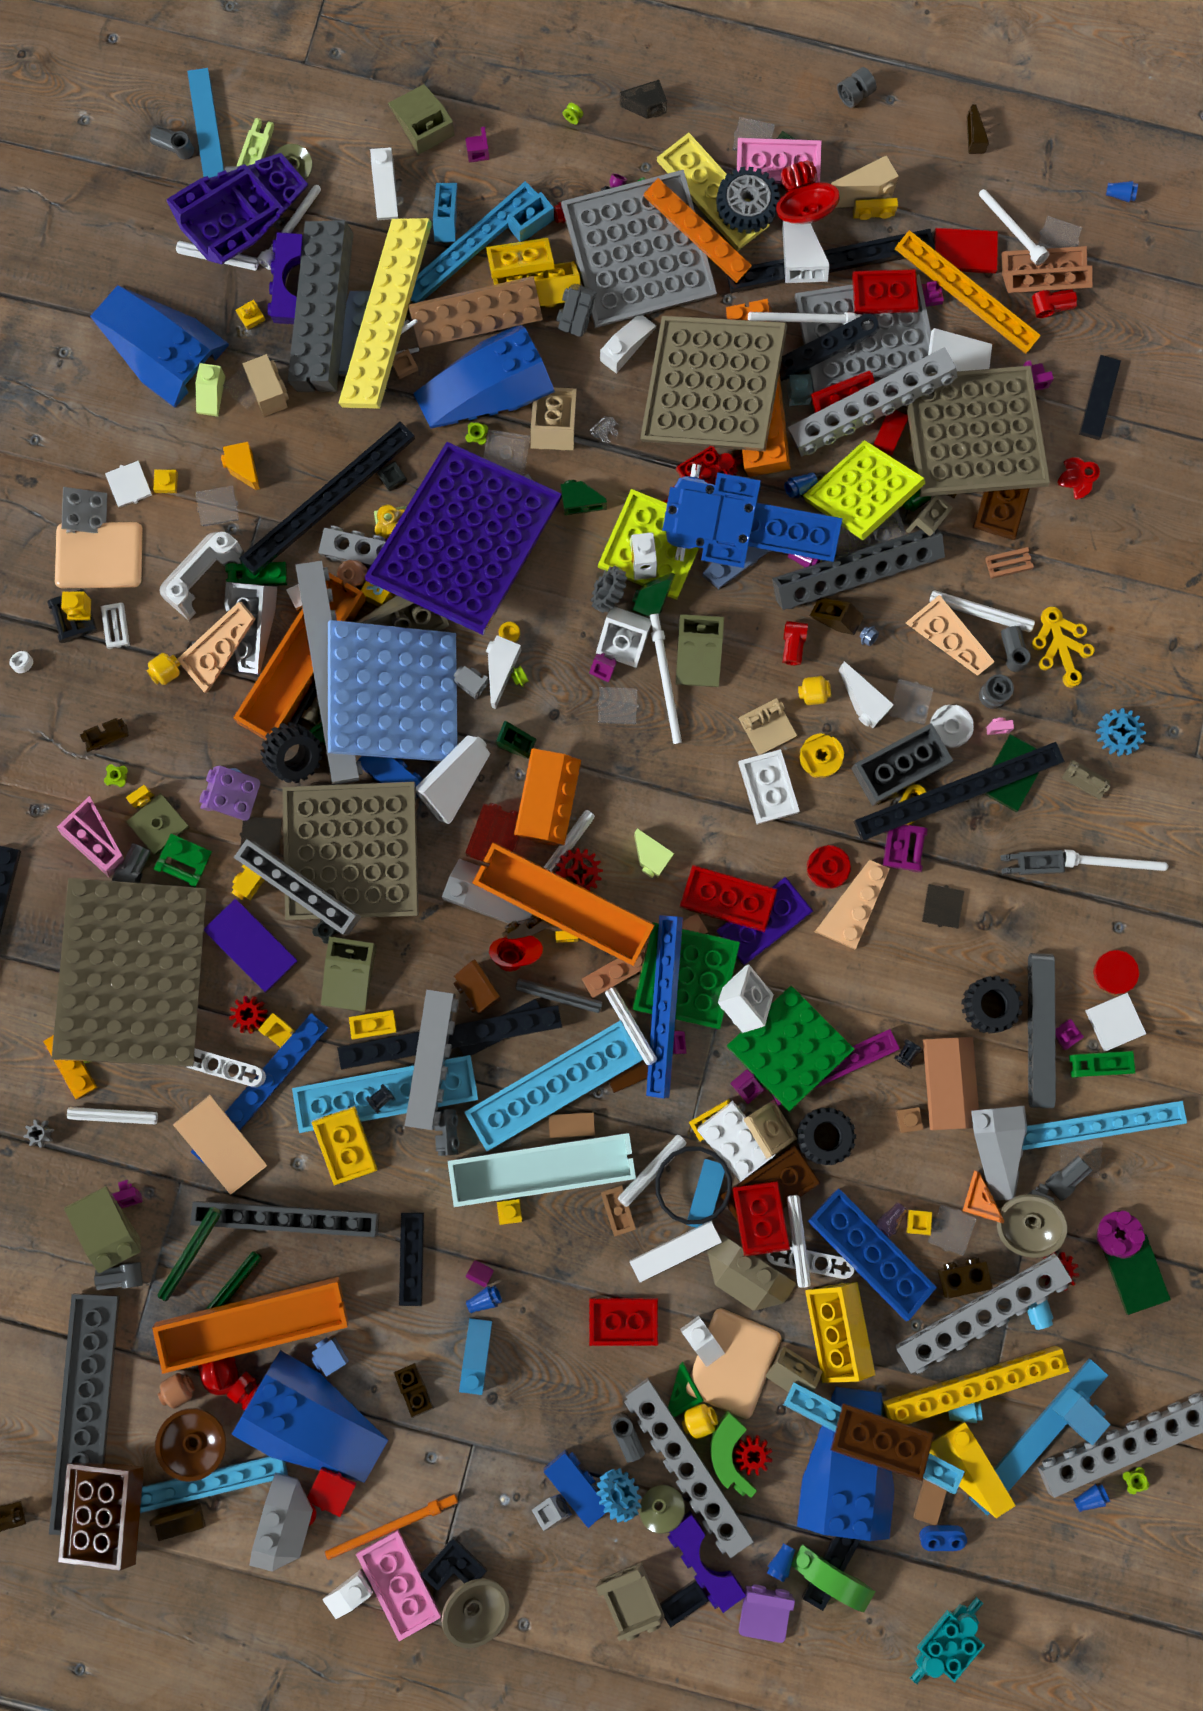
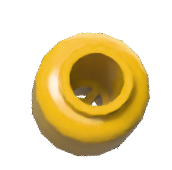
(163, 668)
(815, 690)
(700, 1421)

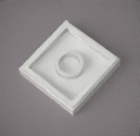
(1115, 1022)

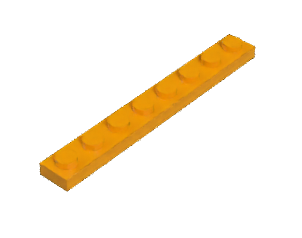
(967, 292)

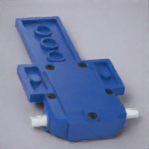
(729, 519)

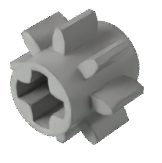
(32, 1130)

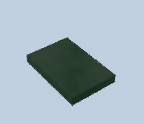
(1014, 793)
(1138, 1279)

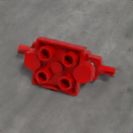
(711, 465)

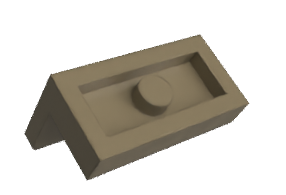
(931, 515)
(791, 1369)

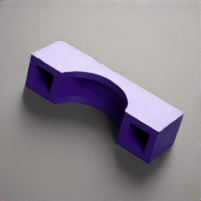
(287, 256)
(722, 1586)

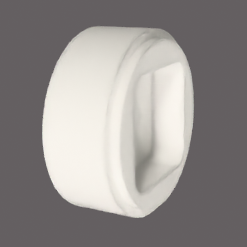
(21, 662)

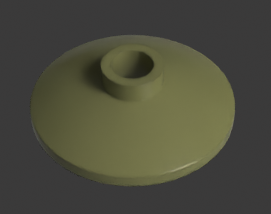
(297, 156)
(667, 1518)

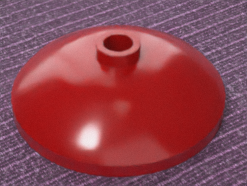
(808, 203)

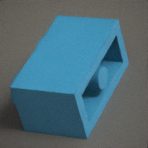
(530, 217)
(1081, 1416)

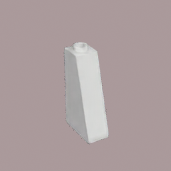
(803, 255)
(452, 778)

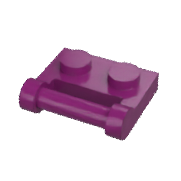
(897, 848)

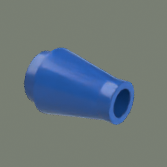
(1123, 191)
(799, 485)
(485, 1299)
(1092, 1498)
(781, 1563)

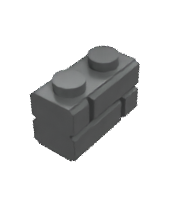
(577, 309)

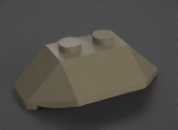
(747, 1276)

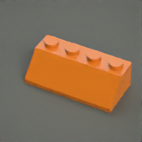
(547, 797)

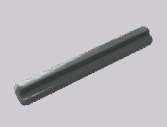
(558, 995)

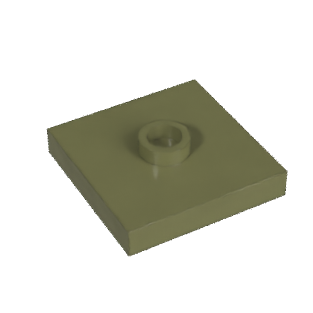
(156, 823)

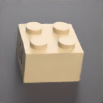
(266, 384)

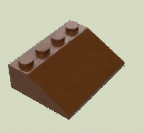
(101, 1515)

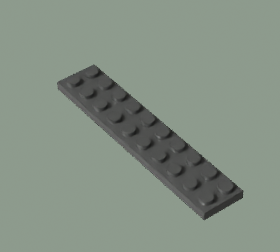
(85, 1390)

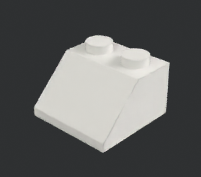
(624, 636)
(746, 1000)

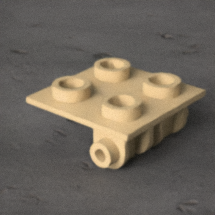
(767, 726)

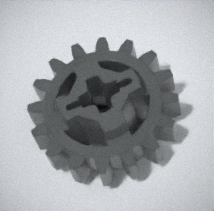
(608, 589)

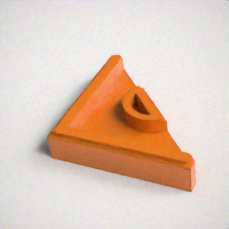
(980, 1201)

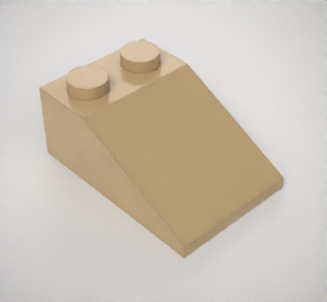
(867, 183)
(554, 420)

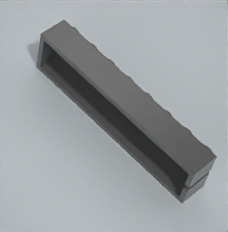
(320, 306)

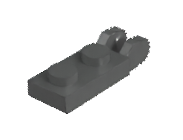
(1035, 863)

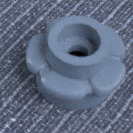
(869, 635)

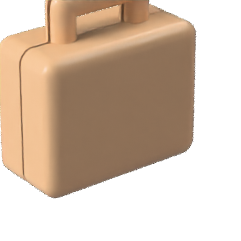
(99, 559)
(739, 1374)

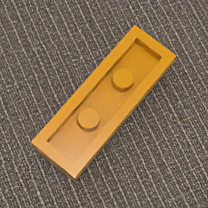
(74, 1074)

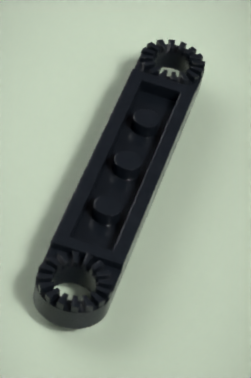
(826, 346)

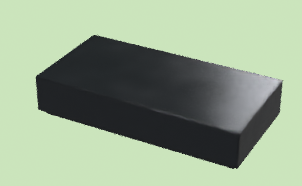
(683, 1603)

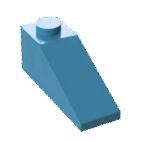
(445, 212)
(475, 1356)

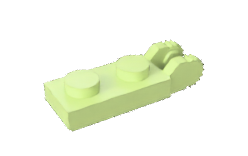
(256, 143)

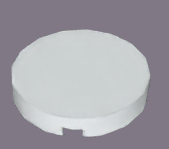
(953, 725)

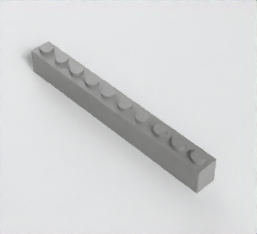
(317, 614)

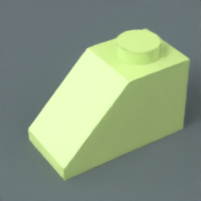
(209, 389)
(651, 854)

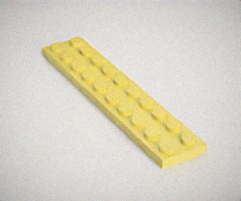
(385, 313)

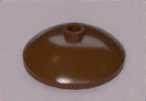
(177, 1453)

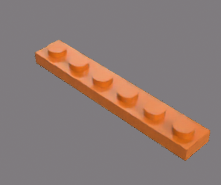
(697, 230)

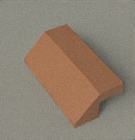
(1062, 270)
(950, 1082)

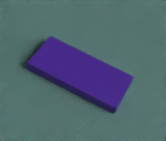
(787, 912)
(250, 945)

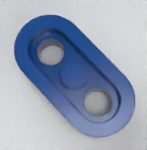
(944, 1538)

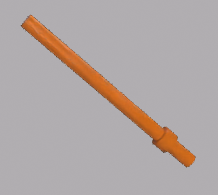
(434, 1508)

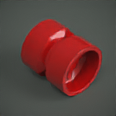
(244, 1384)

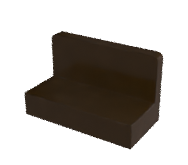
(178, 1522)

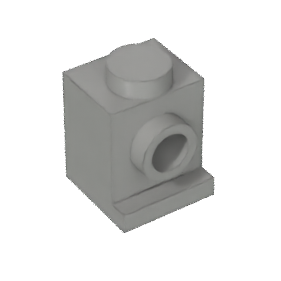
(470, 681)

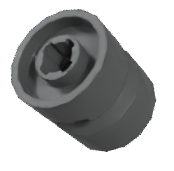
(856, 87)
(996, 691)

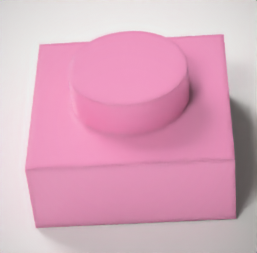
(1000, 726)

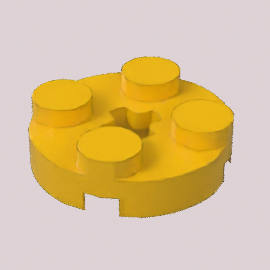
(815, 766)

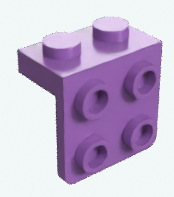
(229, 792)
(765, 1613)

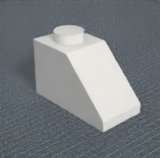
(702, 1341)
(349, 1594)

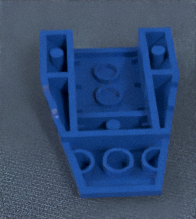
(157, 341)
(487, 379)
(309, 1422)
(843, 1493)

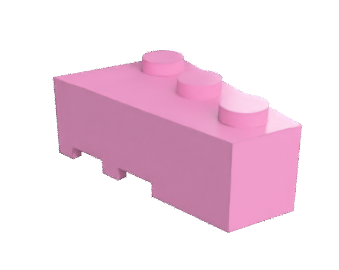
(89, 834)

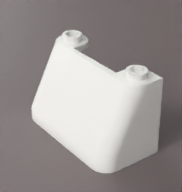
(213, 547)

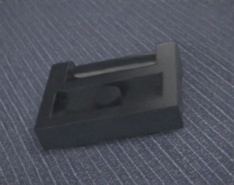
(79, 627)

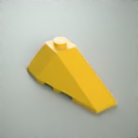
(979, 1480)

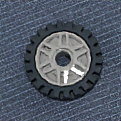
(752, 186)

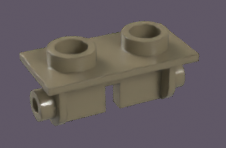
(1086, 779)

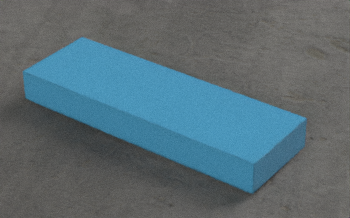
(706, 1191)

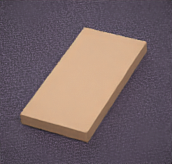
(220, 1144)

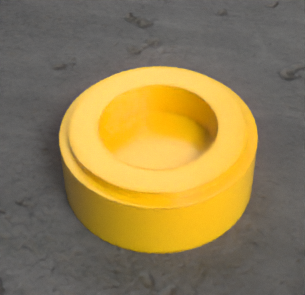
(510, 631)

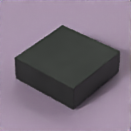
(392, 476)

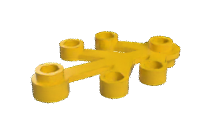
(1061, 642)

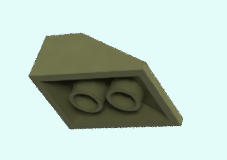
(103, 1229)

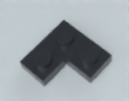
(453, 1559)

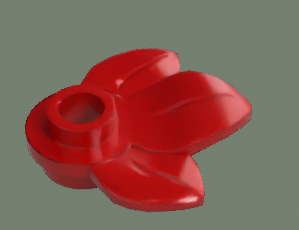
(1076, 478)

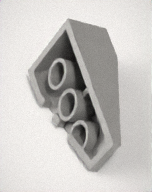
(262, 605)
(464, 893)
(1000, 1143)

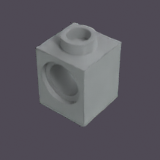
(551, 1512)

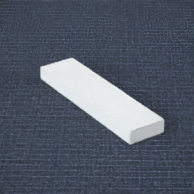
(675, 1251)

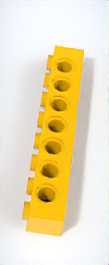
(977, 1386)

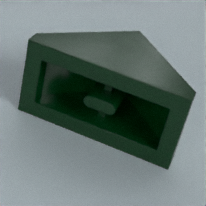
(515, 740)

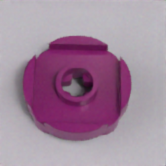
(1124, 1222)

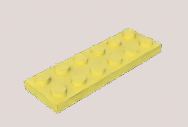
(703, 181)

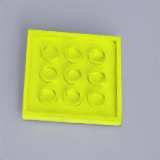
(864, 489)
(640, 516)

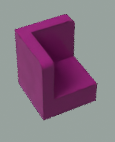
(477, 147)
(1040, 378)

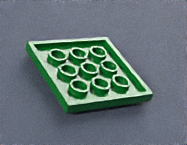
(703, 970)
(792, 1049)

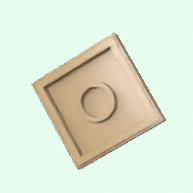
(770, 1129)

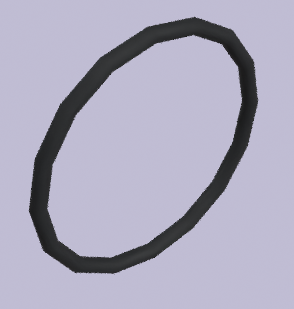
(729, 1184)

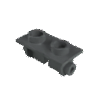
(448, 1142)

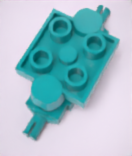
(950, 1644)

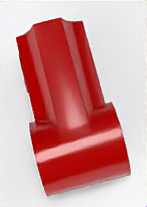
(1048, 303)
(795, 637)

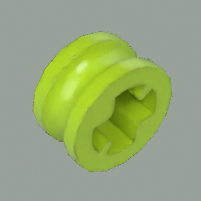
(573, 113)

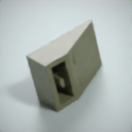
(422, 118)
(699, 650)
(347, 973)

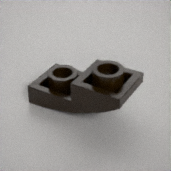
(520, 929)
(413, 1390)

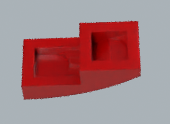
(890, 432)

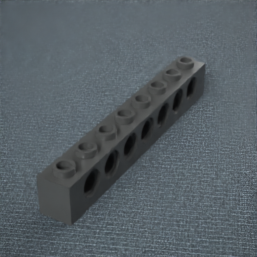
(847, 565)
(289, 1219)

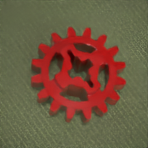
(578, 861)

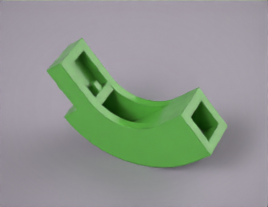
(721, 1447)
(832, 1580)

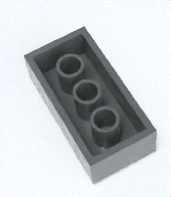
(902, 764)

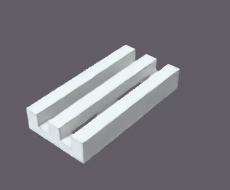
(118, 643)

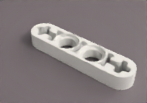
(223, 1067)
(812, 1256)

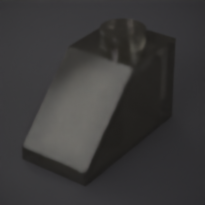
(645, 100)

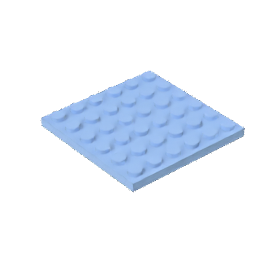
(391, 691)

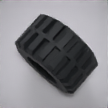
(302, 763)
(1009, 998)
(845, 1132)

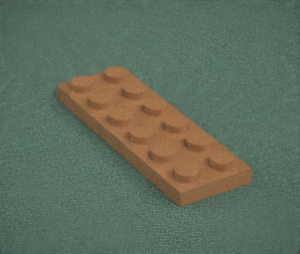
(476, 312)

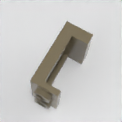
(631, 1602)

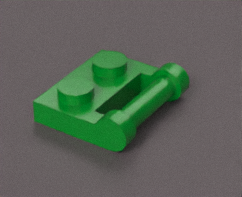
(184, 852)

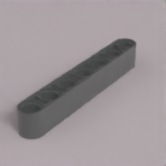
(1041, 1031)

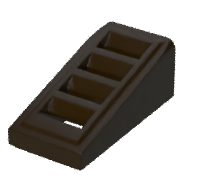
(976, 132)

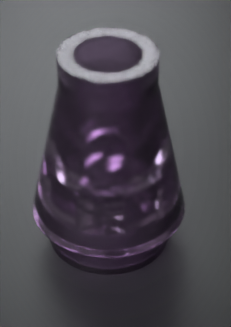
(891, 1220)

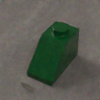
(581, 498)
(653, 595)

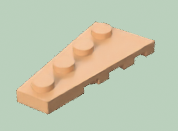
(947, 632)
(215, 647)
(851, 912)

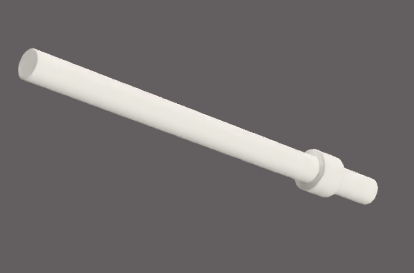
(803, 317)
(658, 637)

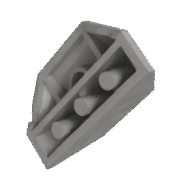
(281, 1524)

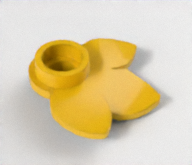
(385, 526)

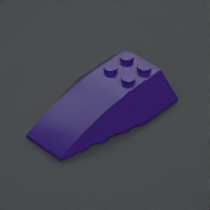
(236, 207)

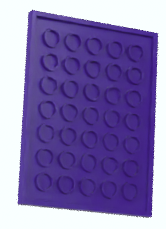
(463, 538)

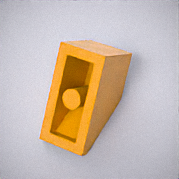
(241, 463)

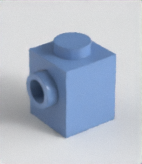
(329, 1356)

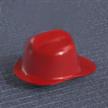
(515, 953)
(219, 1375)

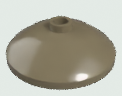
(1032, 1237)
(479, 1622)

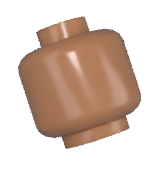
(353, 573)
(176, 1390)

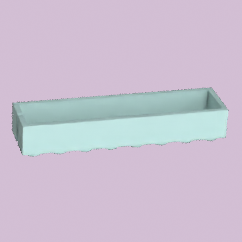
(541, 1170)

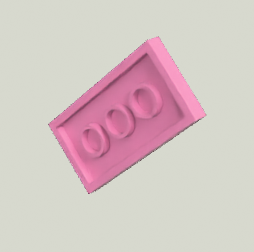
(777, 154)
(398, 1585)

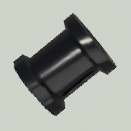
(908, 1054)
(380, 1098)

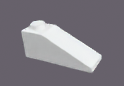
(384, 183)
(626, 342)
(501, 659)
(867, 701)

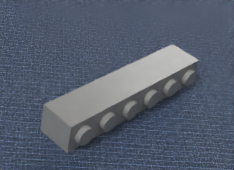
(297, 887)
(430, 1060)

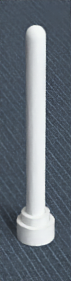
(1037, 252)
(267, 256)
(1073, 859)

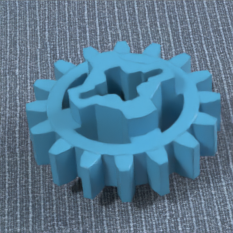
(1114, 739)
(619, 1495)

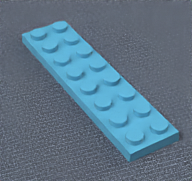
(553, 1085)
(336, 1095)

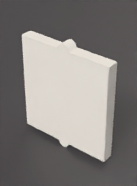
(128, 484)

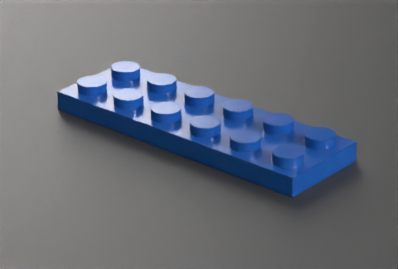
(872, 1254)

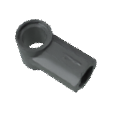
(172, 141)
(1015, 646)
(132, 865)
(1063, 1182)
(124, 1276)
(627, 1438)

